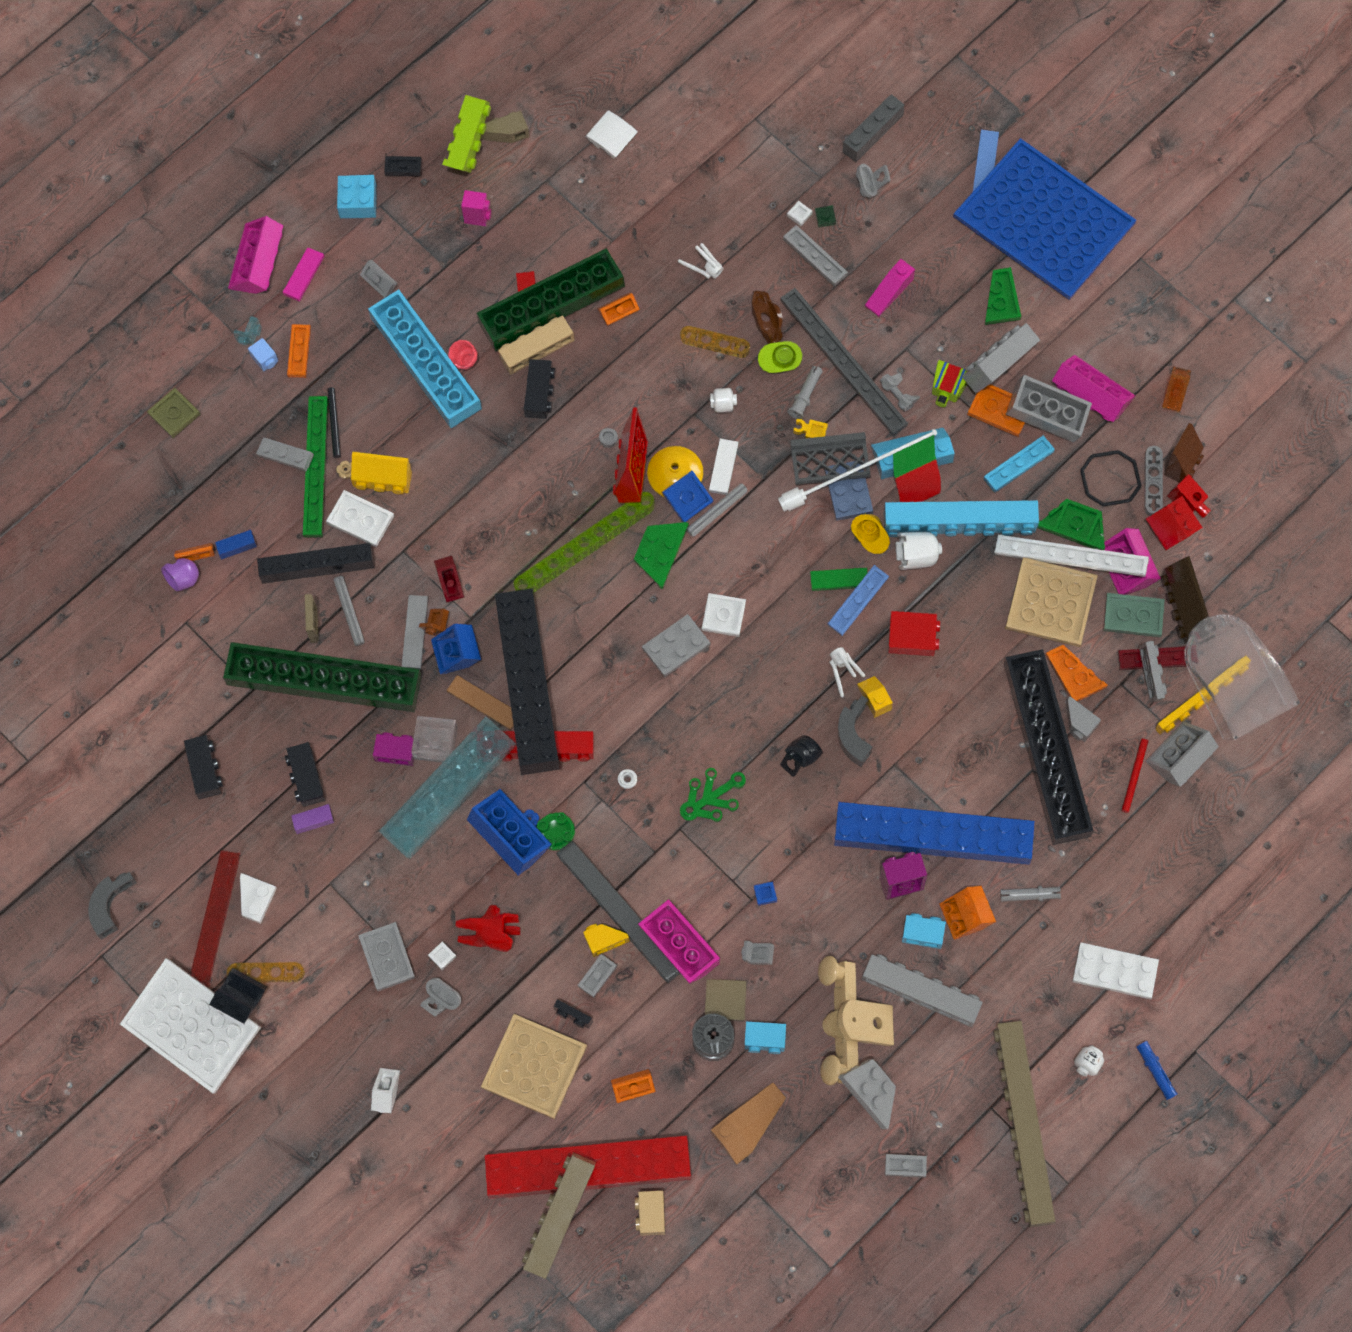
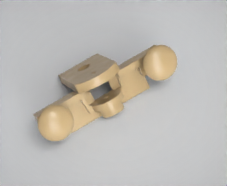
(851, 1020)

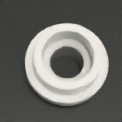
(627, 773)

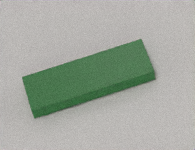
(837, 579)

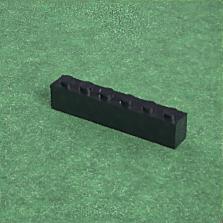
(315, 563)

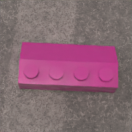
(256, 255)
(1093, 386)
(680, 942)

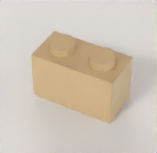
(650, 1212)

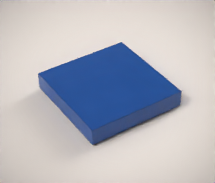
(687, 496)

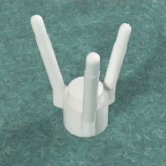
(712, 267)
(841, 659)

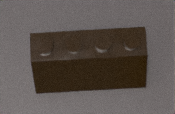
(1184, 596)

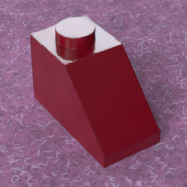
(449, 578)

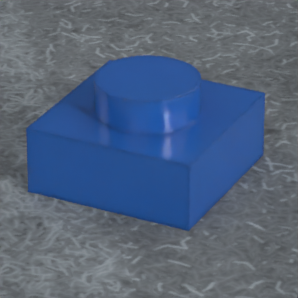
(765, 893)

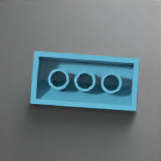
(943, 450)

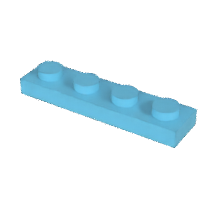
(1019, 463)

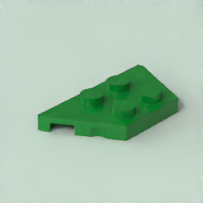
(1076, 524)
(659, 550)

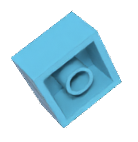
(356, 196)

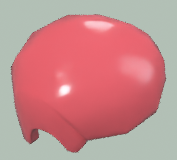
(463, 354)

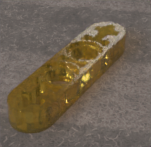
(715, 339)
(266, 969)

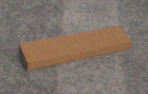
(481, 702)

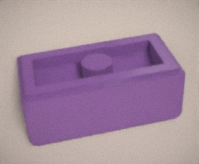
(312, 819)

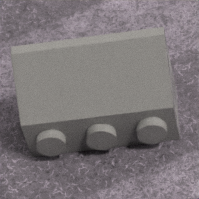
(1182, 753)

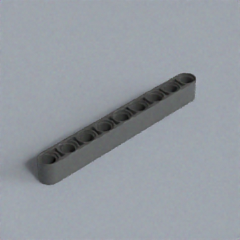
(615, 907)

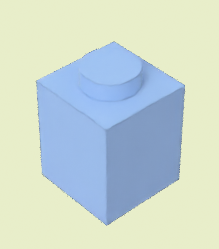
(263, 354)

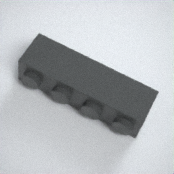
(873, 128)

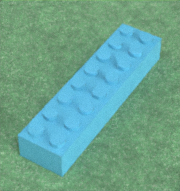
(424, 358)
(962, 517)

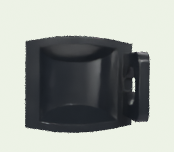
(804, 753)

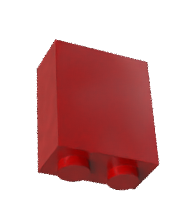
(913, 633)

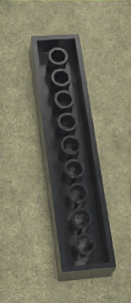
(526, 682)
(1048, 747)

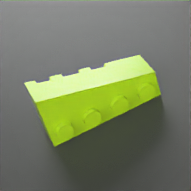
(468, 134)

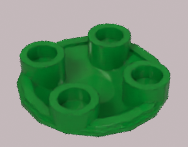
(557, 829)

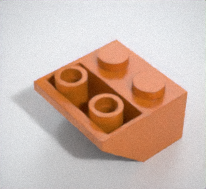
(967, 912)

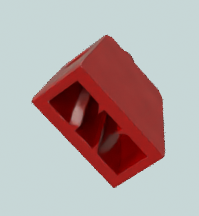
(1193, 495)

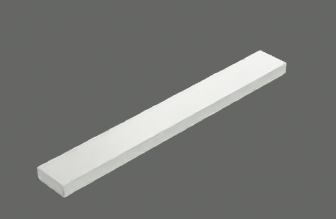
(1072, 555)

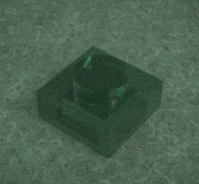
(825, 216)

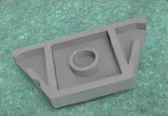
(872, 1090)

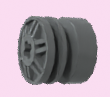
(716, 1048)

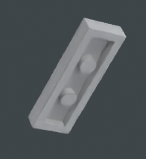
(285, 454)

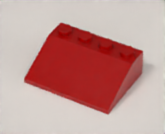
(631, 460)

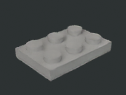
(676, 645)
(1152, 671)
(386, 956)

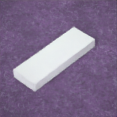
(723, 466)

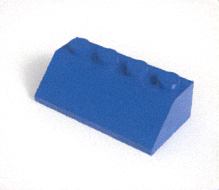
(508, 831)

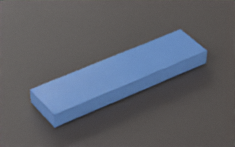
(986, 155)
(858, 600)

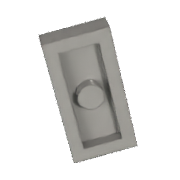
(378, 278)
(597, 975)
(905, 1165)

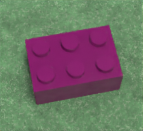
(903, 875)

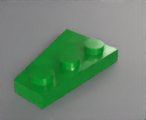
(1003, 299)

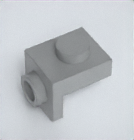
(758, 953)

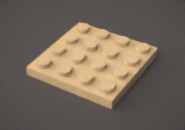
(1051, 602)
(534, 1066)

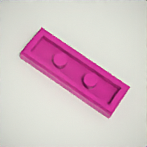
(303, 274)

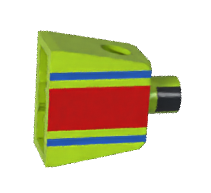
(948, 383)

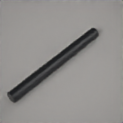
(334, 422)

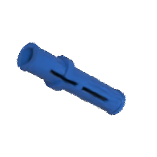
(1153, 1064)

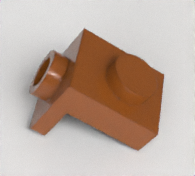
(436, 621)

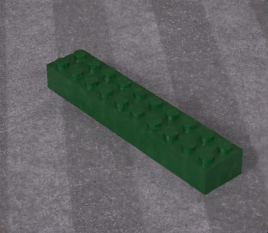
(322, 677)

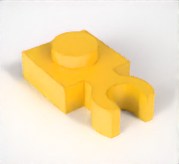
(812, 430)

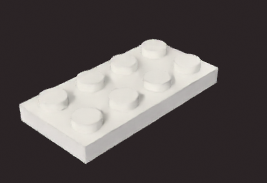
(1115, 970)

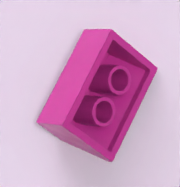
(1131, 542)

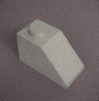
(1080, 720)

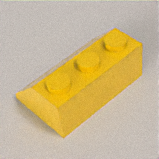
(380, 472)

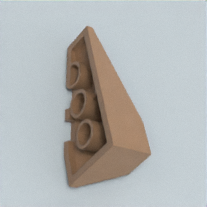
(745, 1126)

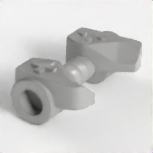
(890, 383)

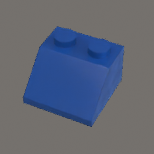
(455, 648)

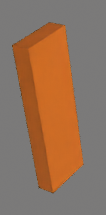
(298, 351)

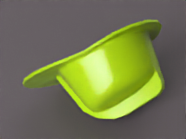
(780, 357)

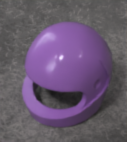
(183, 572)

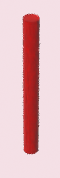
(1135, 775)

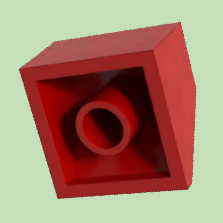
(1173, 523)

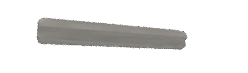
(717, 509)
(349, 611)

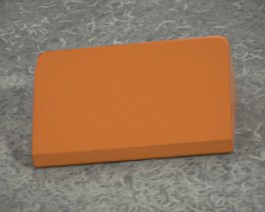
(618, 308)
(196, 552)
(633, 1085)

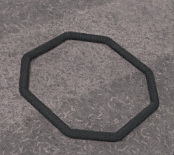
(1105, 454)

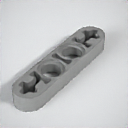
(1153, 481)

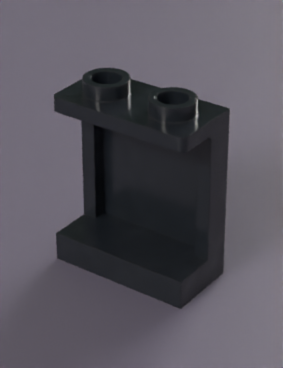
(238, 996)

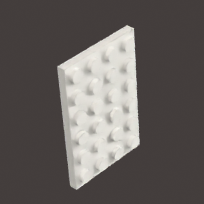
(187, 1031)

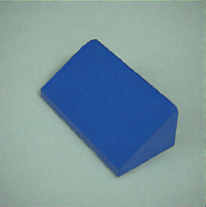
(235, 544)

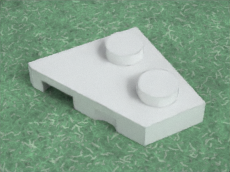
(255, 897)

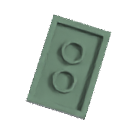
(1134, 615)

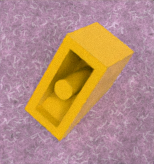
(877, 696)
(603, 938)

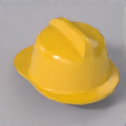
(870, 533)

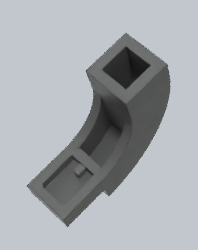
(851, 744)
(101, 902)

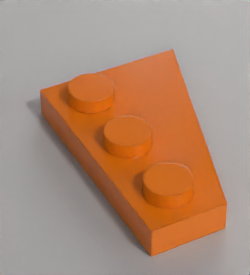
(1073, 675)

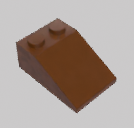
(1185, 455)

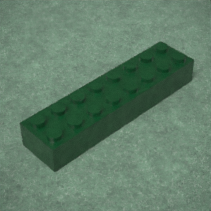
(551, 298)

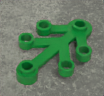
(710, 797)

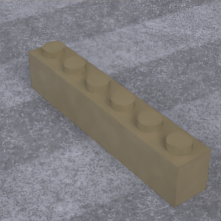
(559, 1215)

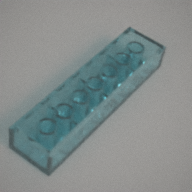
(447, 788)

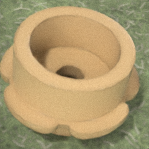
(340, 469)

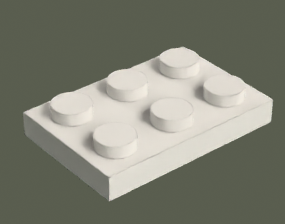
(360, 518)

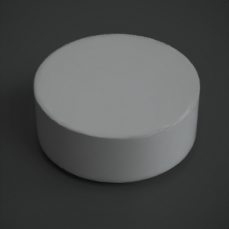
(608, 437)

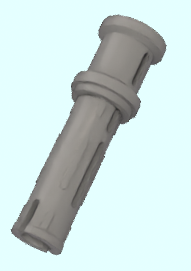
(802, 399)

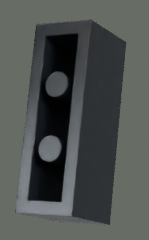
(539, 389)
(203, 766)
(304, 774)

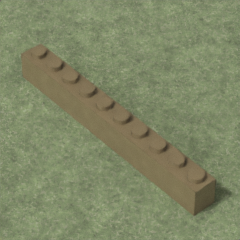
(1025, 1124)

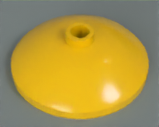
(660, 467)

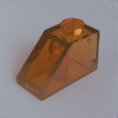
(1176, 389)

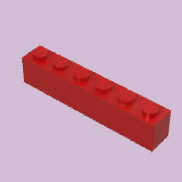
(568, 743)

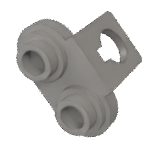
(868, 179)
(441, 995)

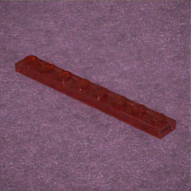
(215, 917)

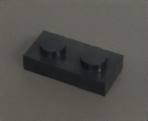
(403, 166)
(564, 1011)

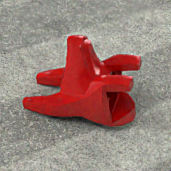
(490, 930)

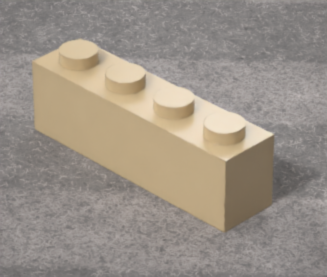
(536, 345)

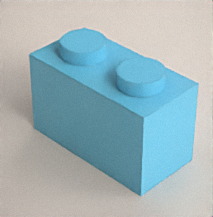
(923, 931)
(765, 1037)

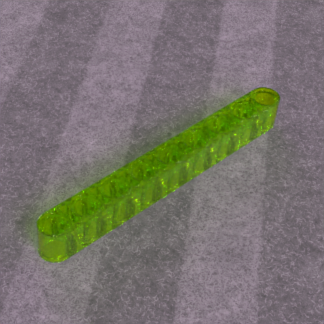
(587, 536)

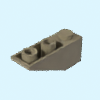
(506, 129)

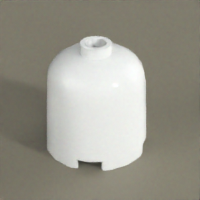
(917, 550)

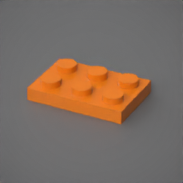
(991, 407)

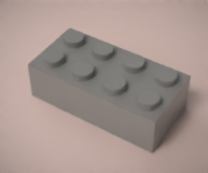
(1000, 357)
(1048, 408)

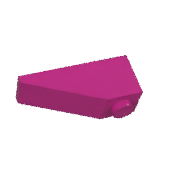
(891, 287)

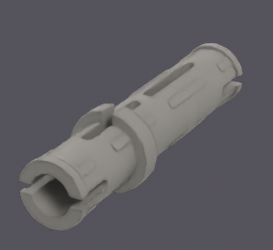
(1030, 894)

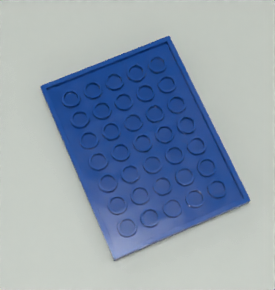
(1044, 218)

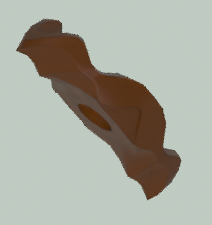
(763, 305)

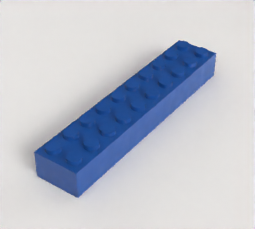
(934, 833)

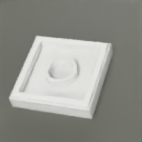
(723, 615)

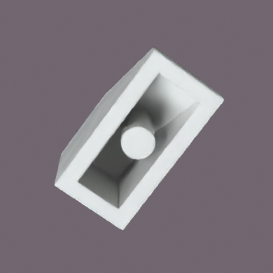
(385, 1090)

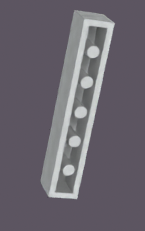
(921, 990)

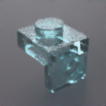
(252, 330)

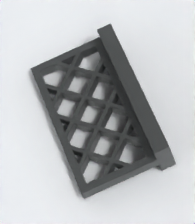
(826, 444)

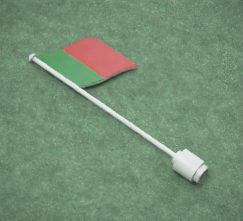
(913, 468)

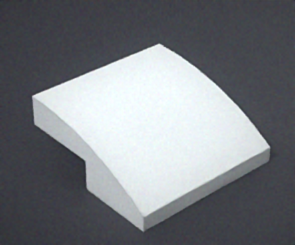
(611, 134)

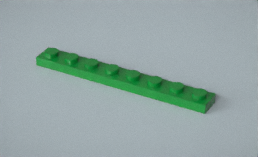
(316, 471)

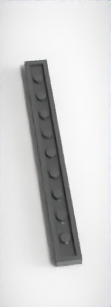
(844, 361)

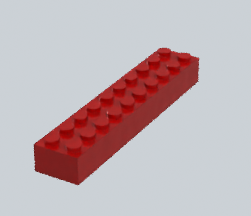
(615, 1166)

